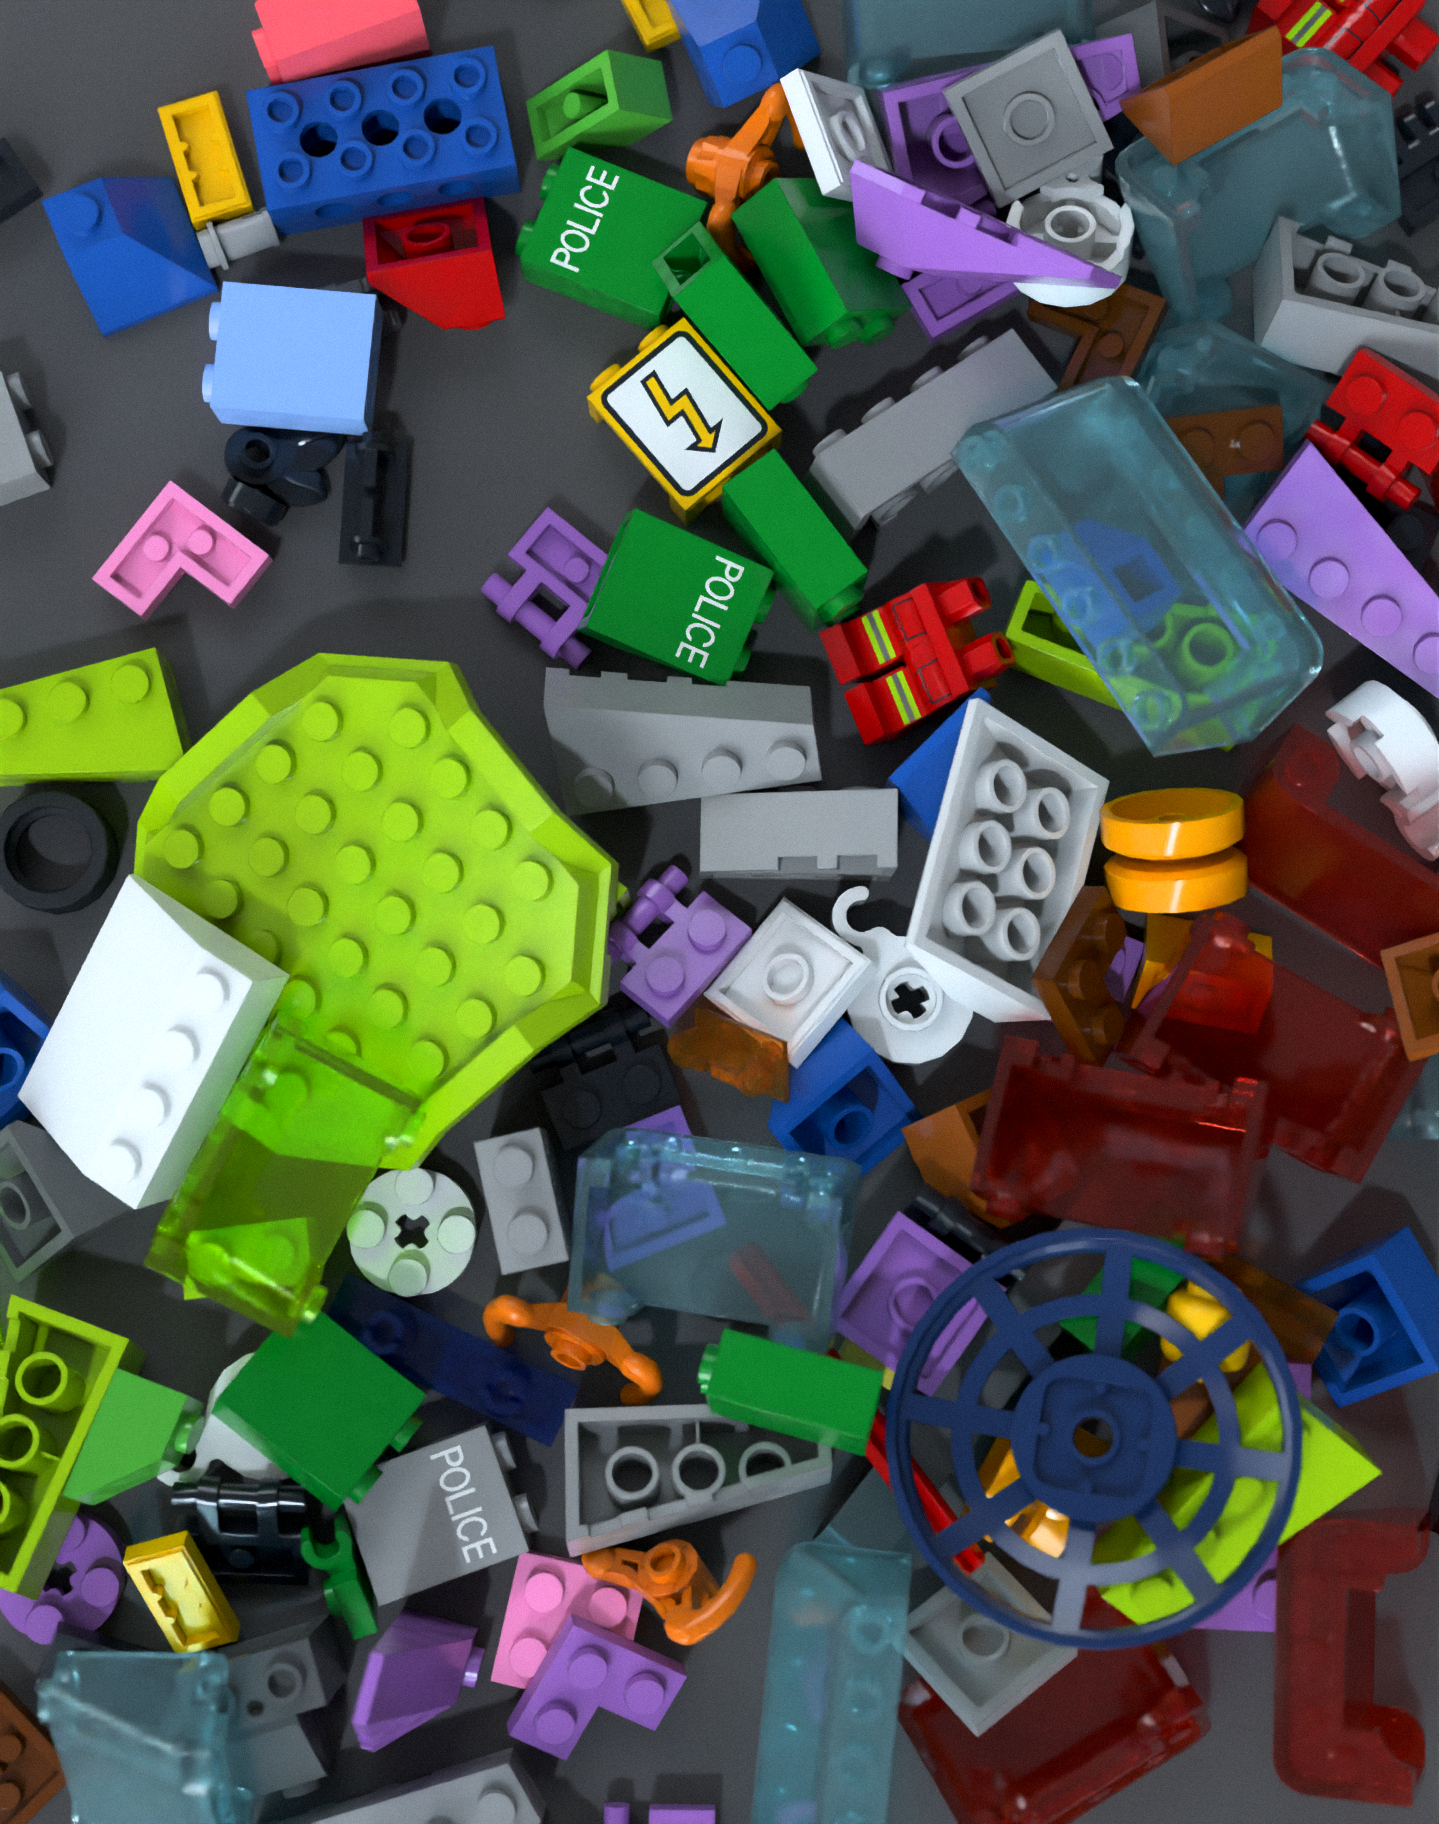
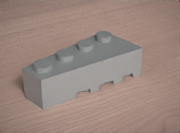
(910, 441)
(675, 739)
(673, 1466)
(471, 1792)

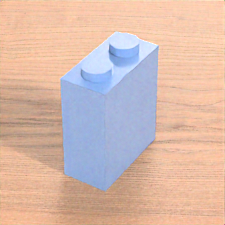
(294, 358)

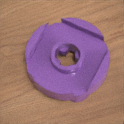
(96, 1585)

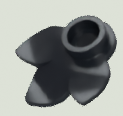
(291, 463)

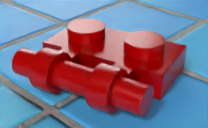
(1392, 409)

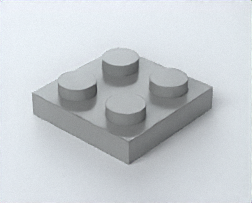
(1028, 118)
(975, 1661)

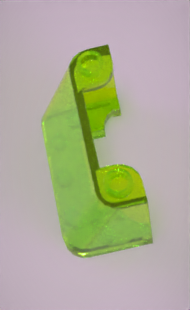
(281, 1175)

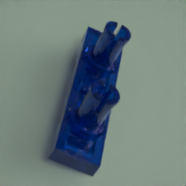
(454, 1360)

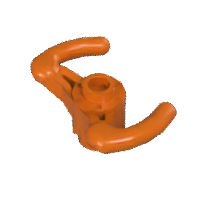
(740, 167)
(576, 1342)
(676, 1585)

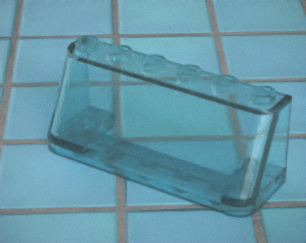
(1143, 564)
(831, 1685)

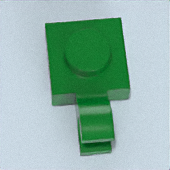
(349, 1588)

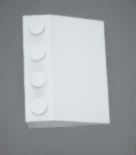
(1003, 864)
(149, 1043)

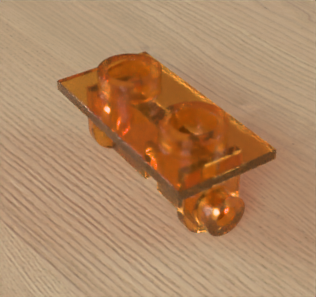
(733, 1054)
(1292, 1316)

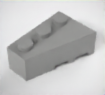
(800, 834)

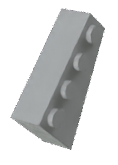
(1326, 305)

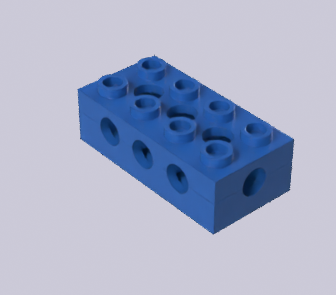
(373, 104)

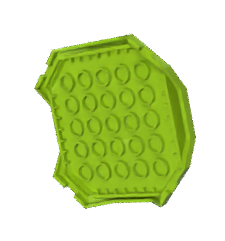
(396, 872)

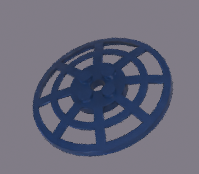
(1046, 1426)

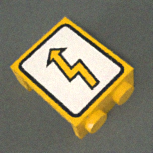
(683, 417)

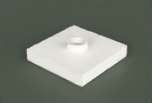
(834, 129)
(792, 980)

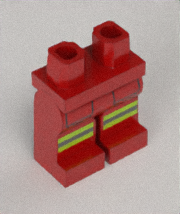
(1354, 30)
(941, 653)

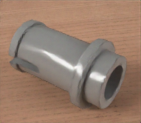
(237, 238)

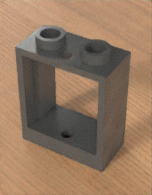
(283, 1670)

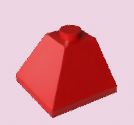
(437, 263)

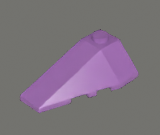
(927, 139)
(947, 239)
(414, 1675)

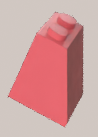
(336, 36)

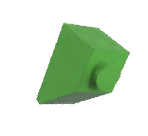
(600, 106)
(133, 1438)

